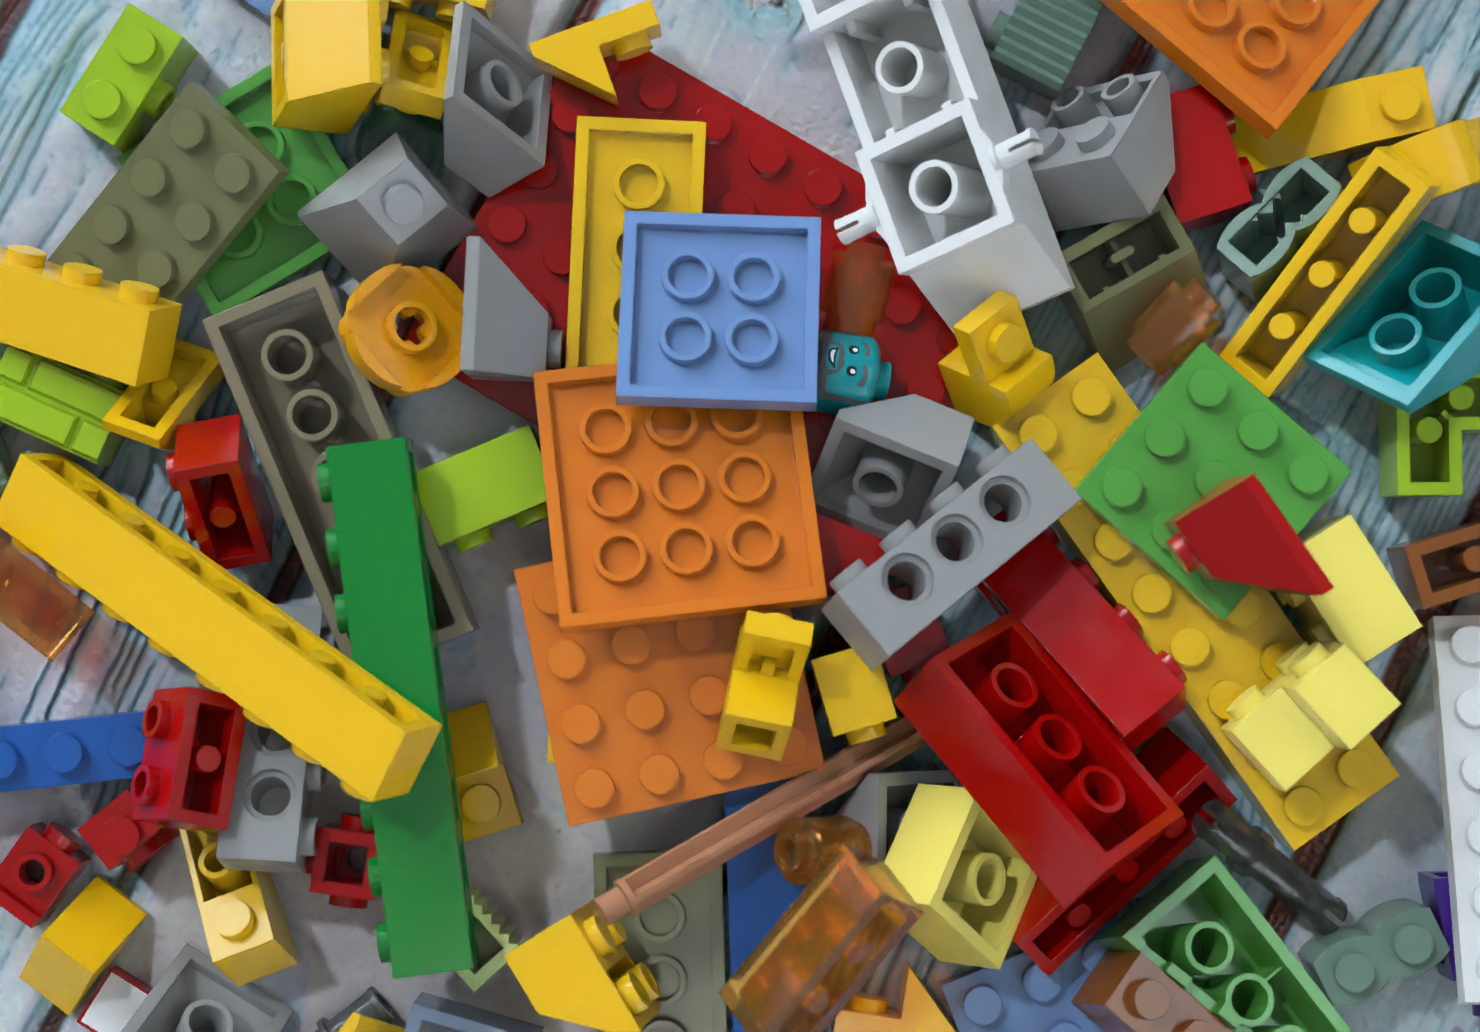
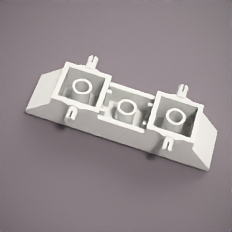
(939, 154)

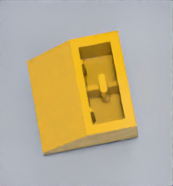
(326, 62)
(585, 974)

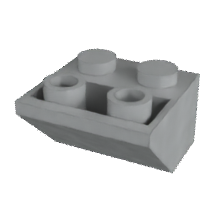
(1106, 151)

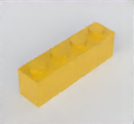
(1330, 269)
(84, 319)

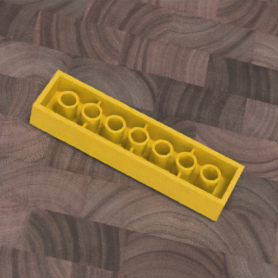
(1221, 658)

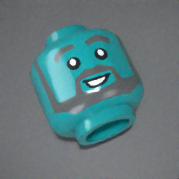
(849, 371)

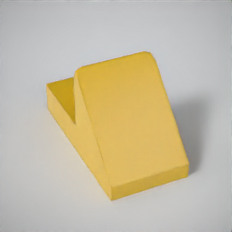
(579, 51)
(417, 66)
(156, 408)
(481, 774)
(915, 1011)

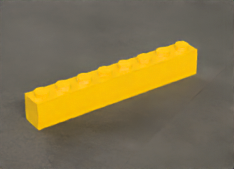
(217, 627)

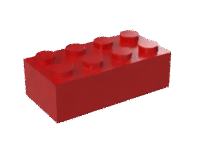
(1037, 758)

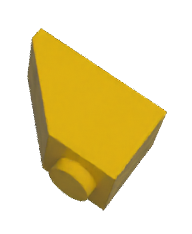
(853, 696)

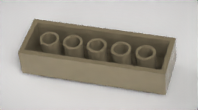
(308, 395)

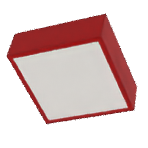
(114, 1001)

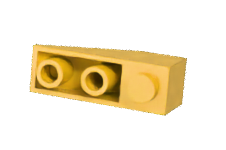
(238, 913)

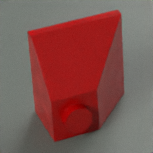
(1244, 540)

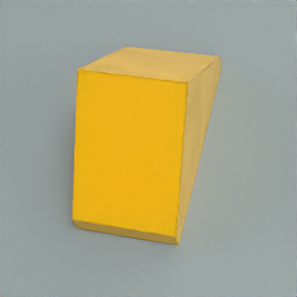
(82, 944)

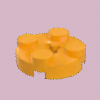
(371, 328)

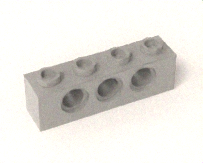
(879, 622)
(285, 839)

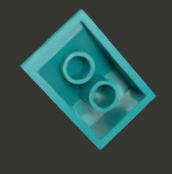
(1411, 324)

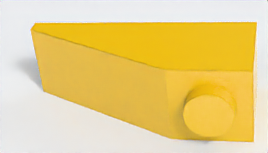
(1343, 121)

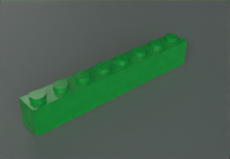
(395, 639)

